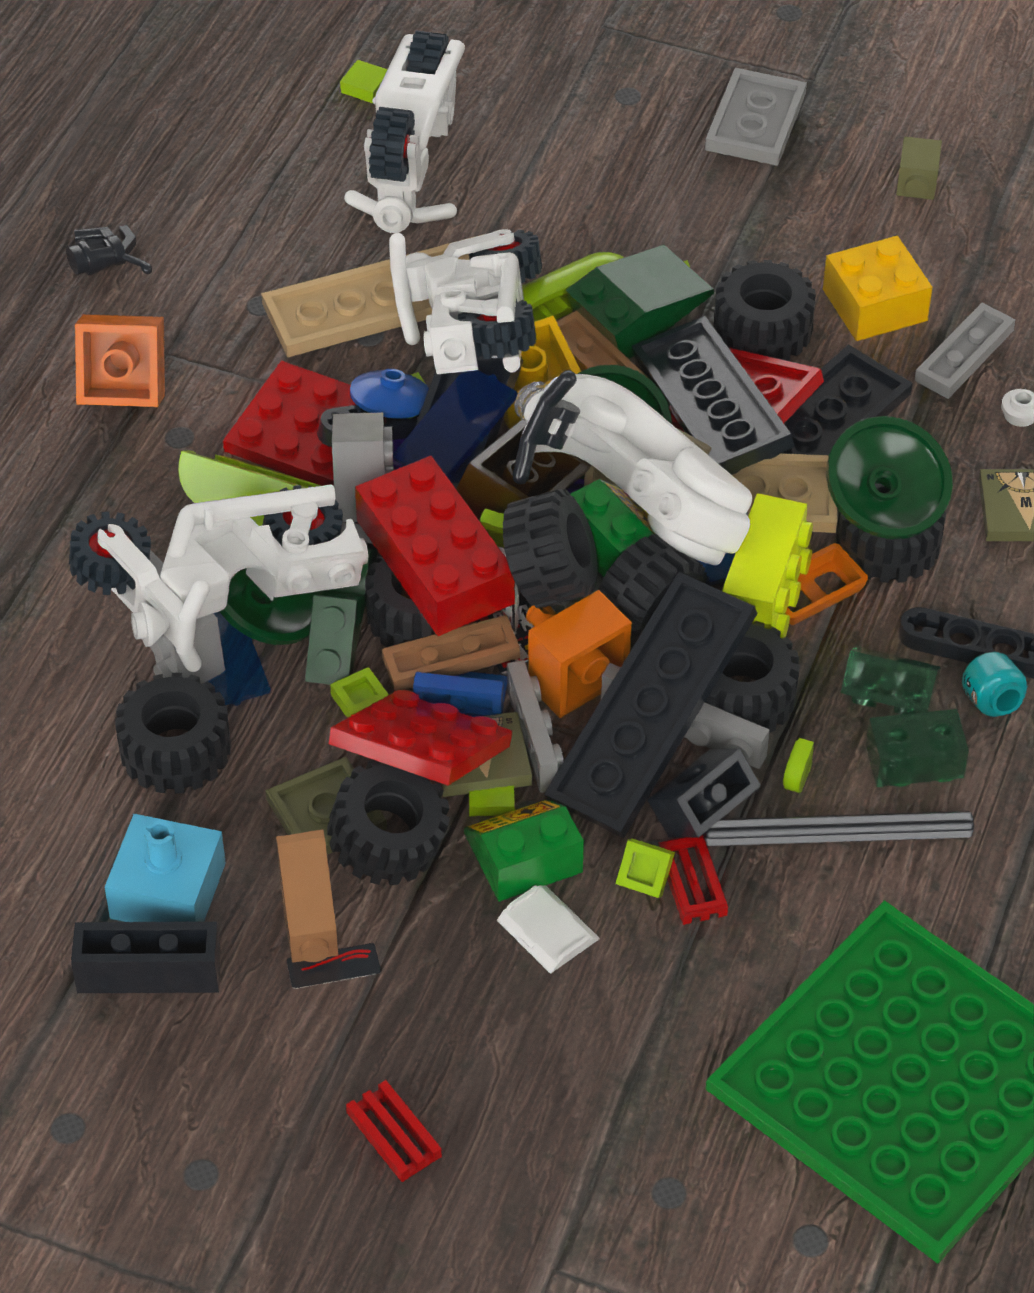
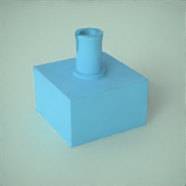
(164, 872)

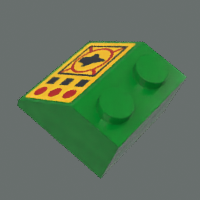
(613, 519)
(527, 848)

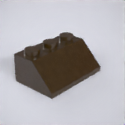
(490, 480)

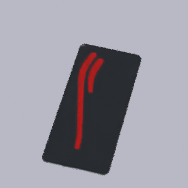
(349, 964)

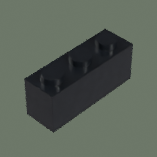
(146, 957)

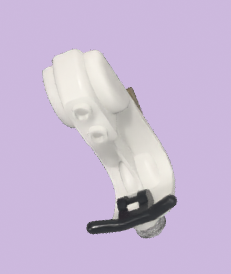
(663, 469)

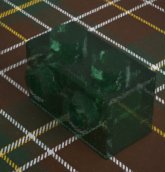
(890, 680)
(917, 748)

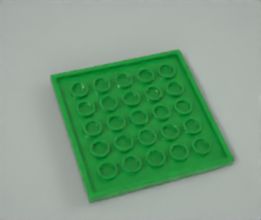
(896, 1079)

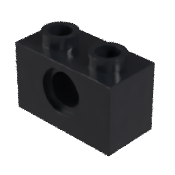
(704, 793)

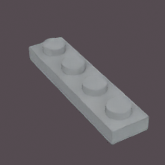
(717, 728)

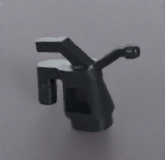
(100, 248)

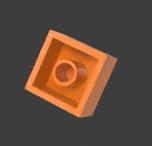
(119, 360)
(575, 648)

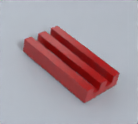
(700, 908)
(372, 1102)

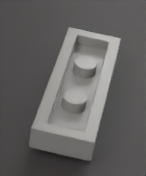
(964, 350)
(535, 724)

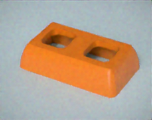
(826, 560)

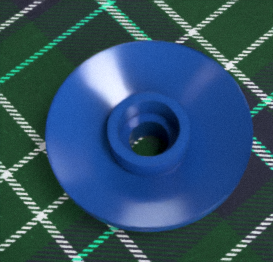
(389, 392)

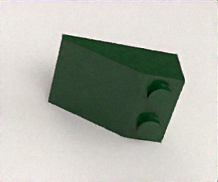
(638, 296)

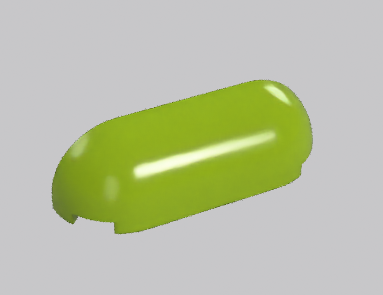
(549, 293)
(227, 478)

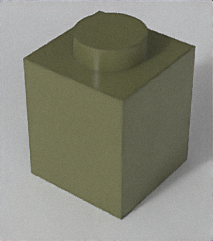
(919, 168)

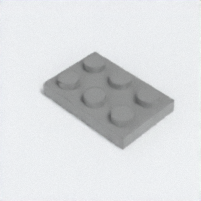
(756, 116)

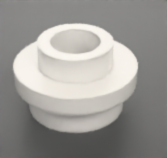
(1019, 407)

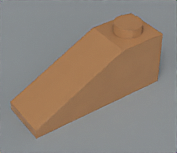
(307, 896)

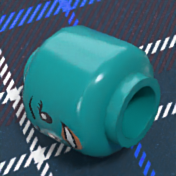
(994, 684)

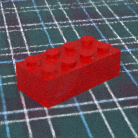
(434, 545)

